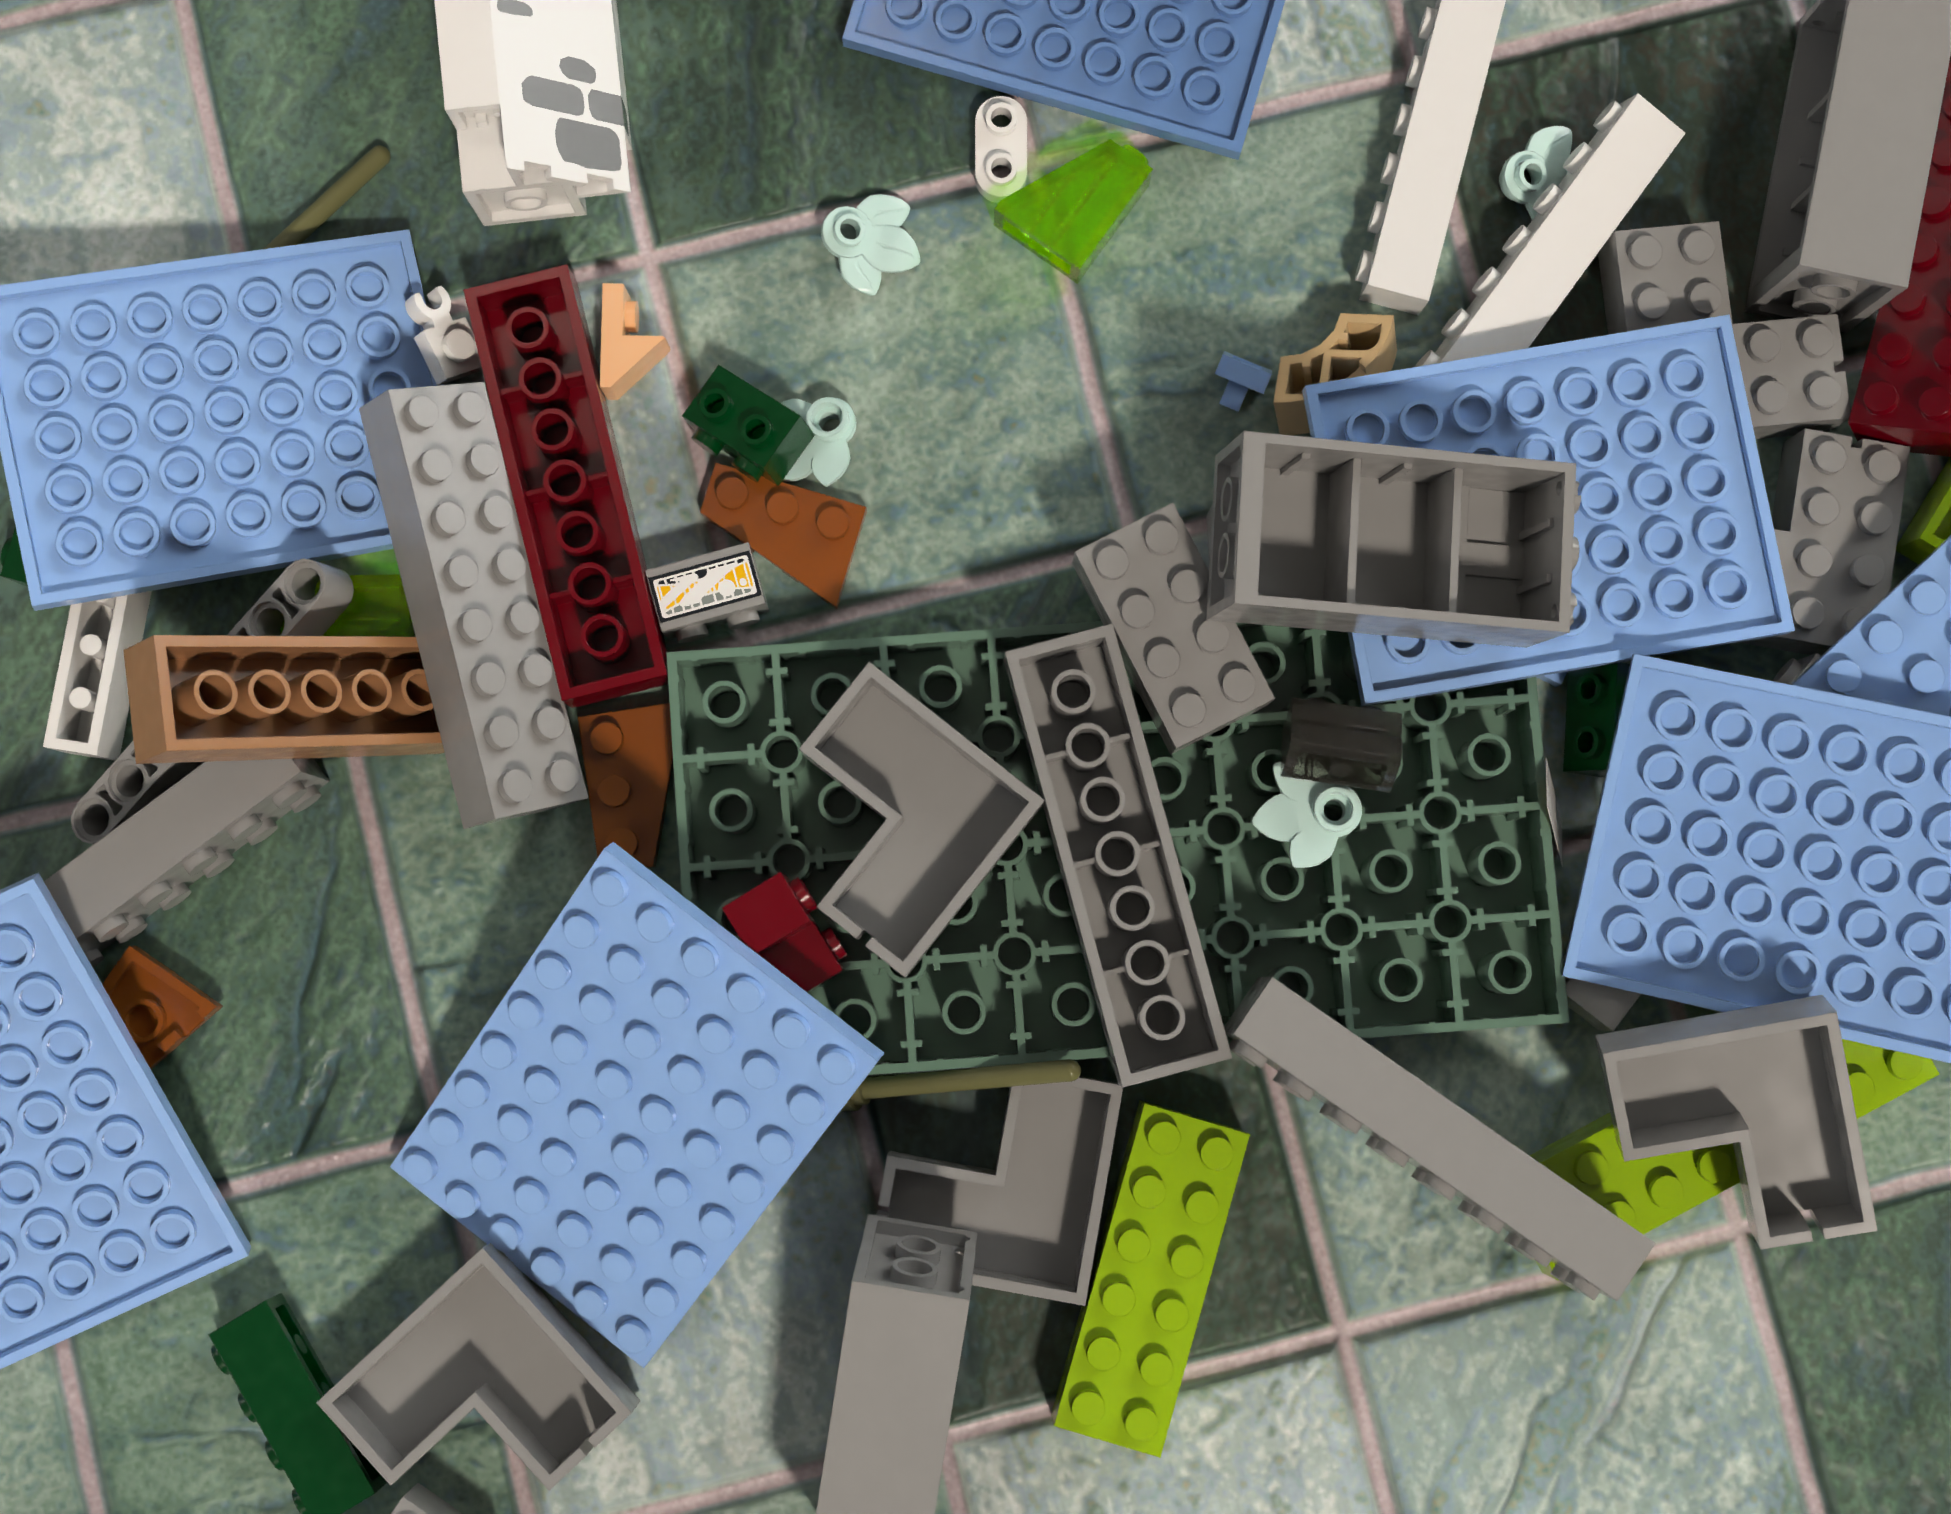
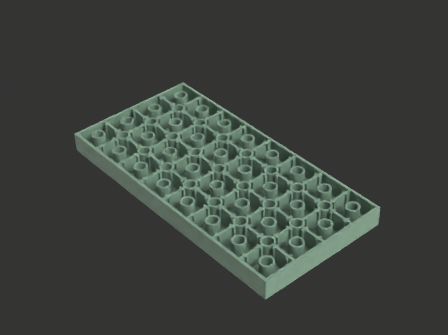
(1411, 927)

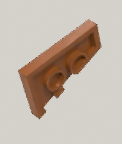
(790, 526)
(628, 777)

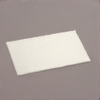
(1554, 813)

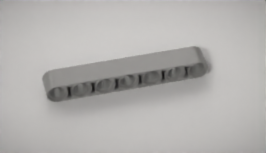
(290, 598)

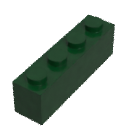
(279, 1391)

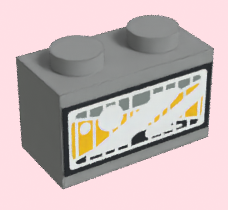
(707, 593)

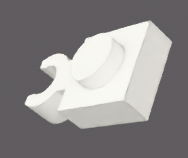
(444, 343)

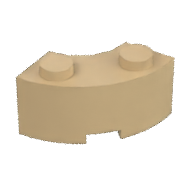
(1355, 348)

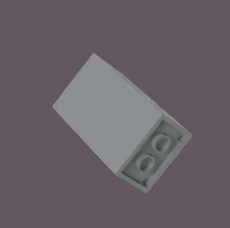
(1852, 159)
(1392, 540)
(897, 1368)

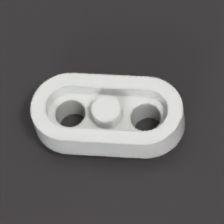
(1000, 147)

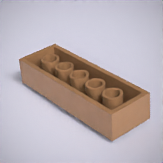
(278, 698)

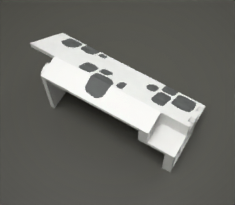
(535, 104)

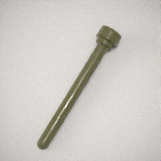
(333, 198)
(963, 1080)

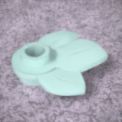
(1543, 160)
(878, 242)
(828, 451)
(1300, 818)

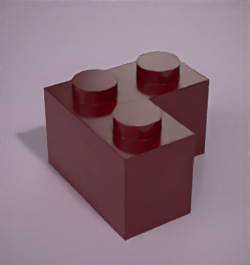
(779, 928)

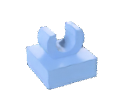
(1241, 376)

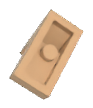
(624, 356)

